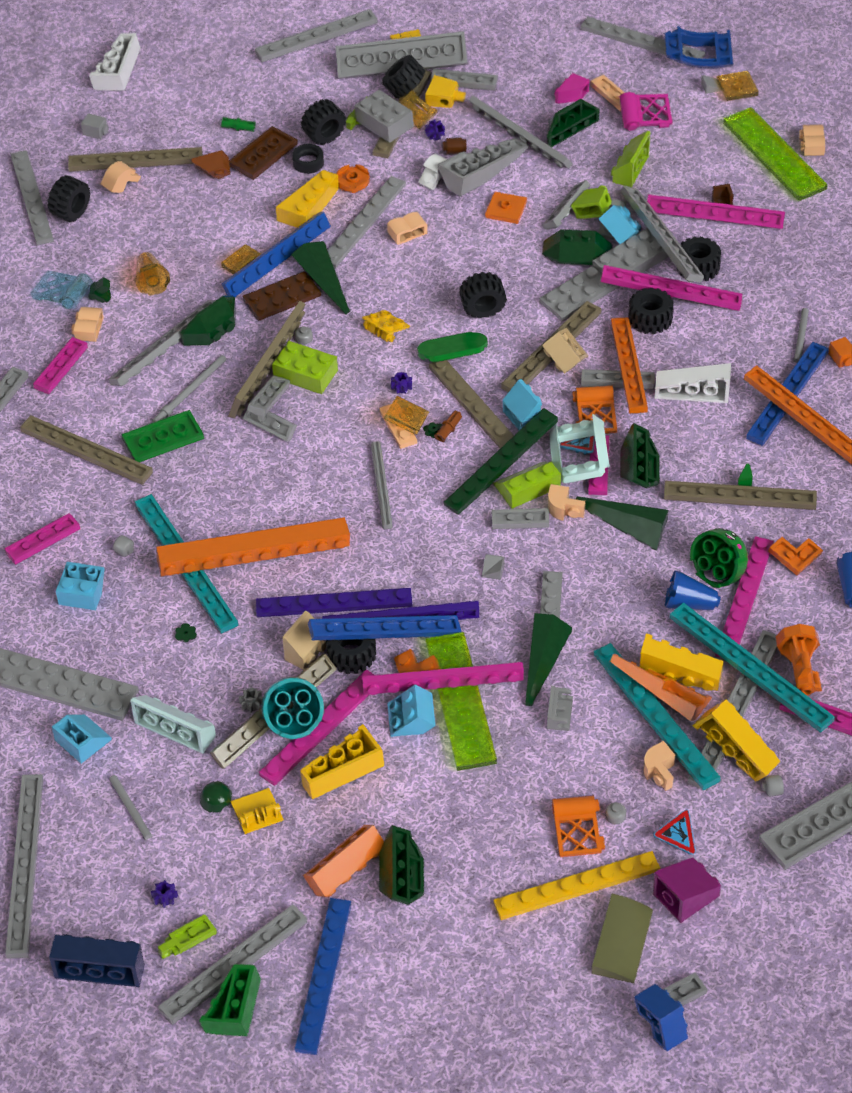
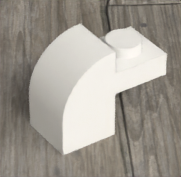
(431, 173)

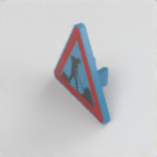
(580, 445)
(678, 833)

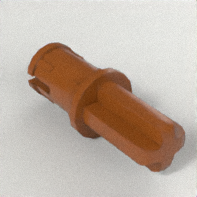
(448, 426)

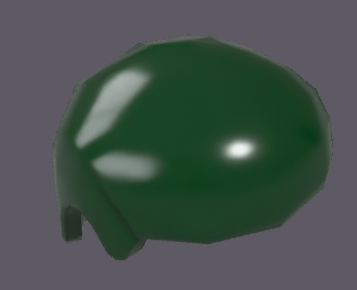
(215, 796)

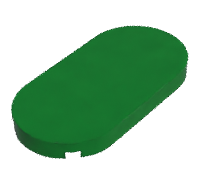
(452, 346)

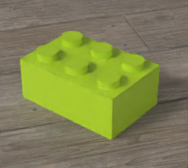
(305, 367)

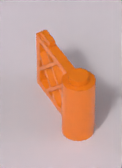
(596, 397)
(577, 810)

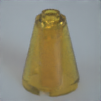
(151, 275)

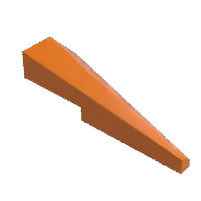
(676, 695)

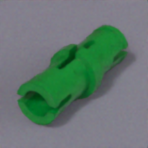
(238, 124)

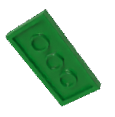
(162, 436)

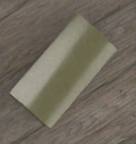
(622, 939)

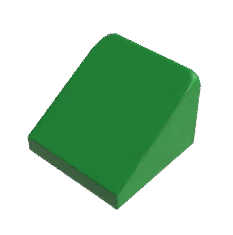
(746, 477)

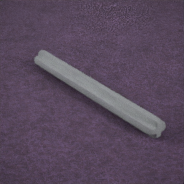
(381, 485)

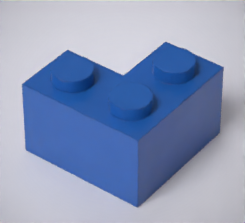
(664, 1016)

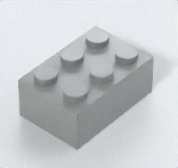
(384, 116)

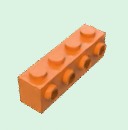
(344, 861)

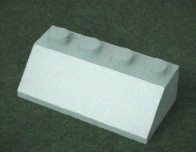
(172, 723)

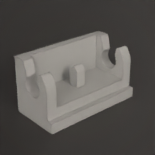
(559, 709)

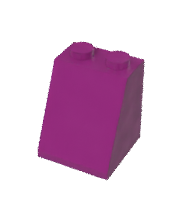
(685, 888)

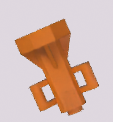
(798, 645)

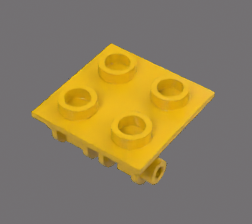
(384, 324)
(257, 810)

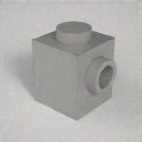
(94, 126)

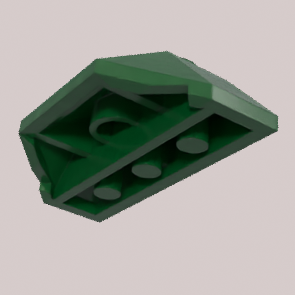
(571, 121)
(575, 246)
(211, 323)
(640, 458)
(401, 867)

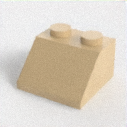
(564, 350)
(298, 645)

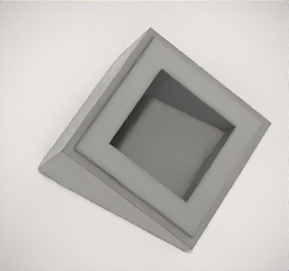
(710, 84)

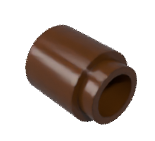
(454, 146)

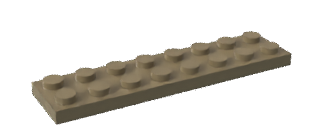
(262, 368)

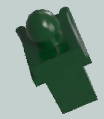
(100, 290)

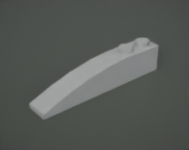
(468, 171)

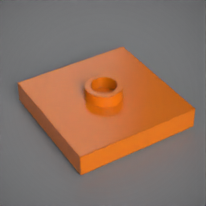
(506, 207)

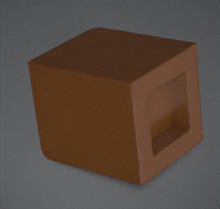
(722, 194)

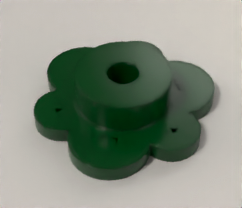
(431, 429)
(185, 633)

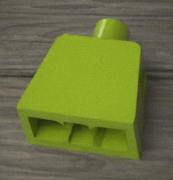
(592, 203)

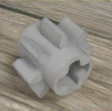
(251, 699)

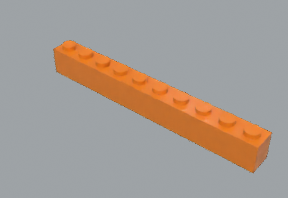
(252, 546)

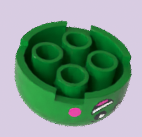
(722, 552)

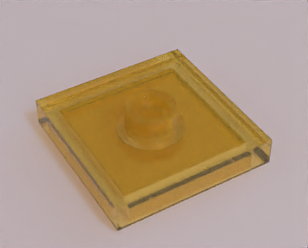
(737, 85)
(406, 415)

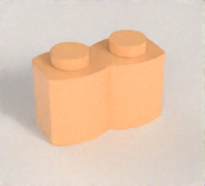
(812, 140)
(407, 228)
(87, 324)

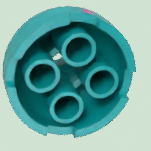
(302, 716)

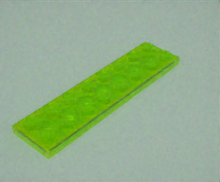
(775, 154)
(462, 706)

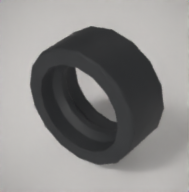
(310, 166)

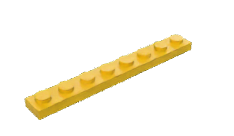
(576, 885)

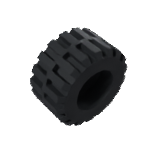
(403, 76)
(323, 121)
(69, 198)
(704, 254)
(482, 295)
(651, 310)
(354, 658)

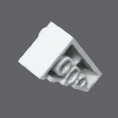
(695, 383)

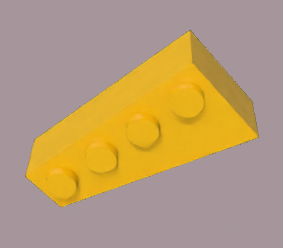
(308, 199)
(681, 664)
(737, 740)
(343, 763)

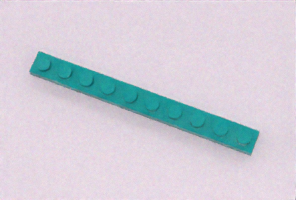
(197, 580)
(752, 667)
(660, 721)

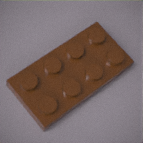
(262, 152)
(281, 295)

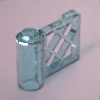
(71, 292)

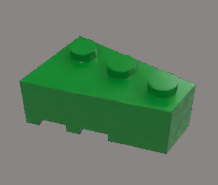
(234, 1004)

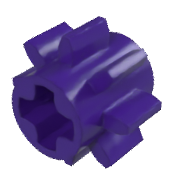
(434, 130)
(401, 383)
(164, 893)

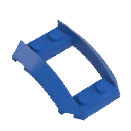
(721, 41)

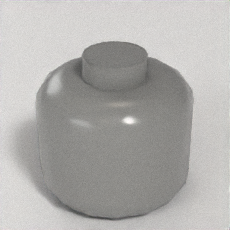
(303, 335)
(123, 546)
(773, 785)
(615, 813)

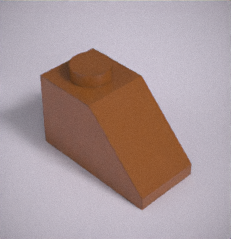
(213, 164)

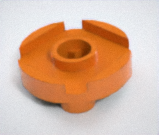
(353, 185)

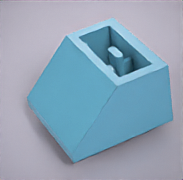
(620, 224)
(521, 404)
(80, 586)
(411, 712)
(80, 736)

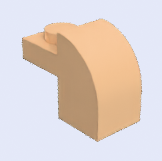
(117, 177)
(561, 505)
(656, 765)

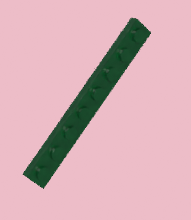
(501, 461)

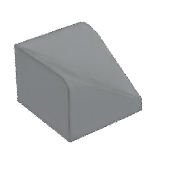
(493, 567)

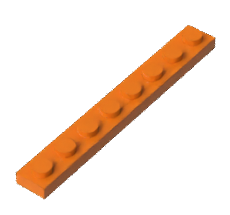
(629, 365)
(800, 412)

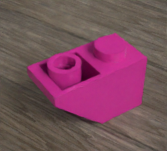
(572, 89)

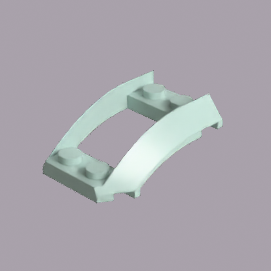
(576, 431)

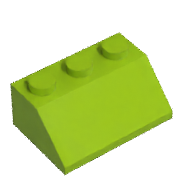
(632, 160)
(528, 483)

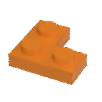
(795, 559)
(407, 662)

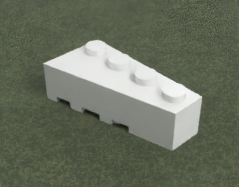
(117, 64)

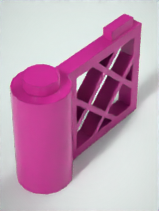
(632, 110)

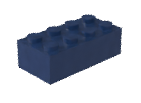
(97, 960)

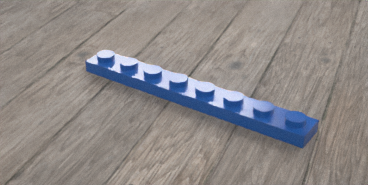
(276, 255)
(794, 383)
(383, 627)
(323, 976)

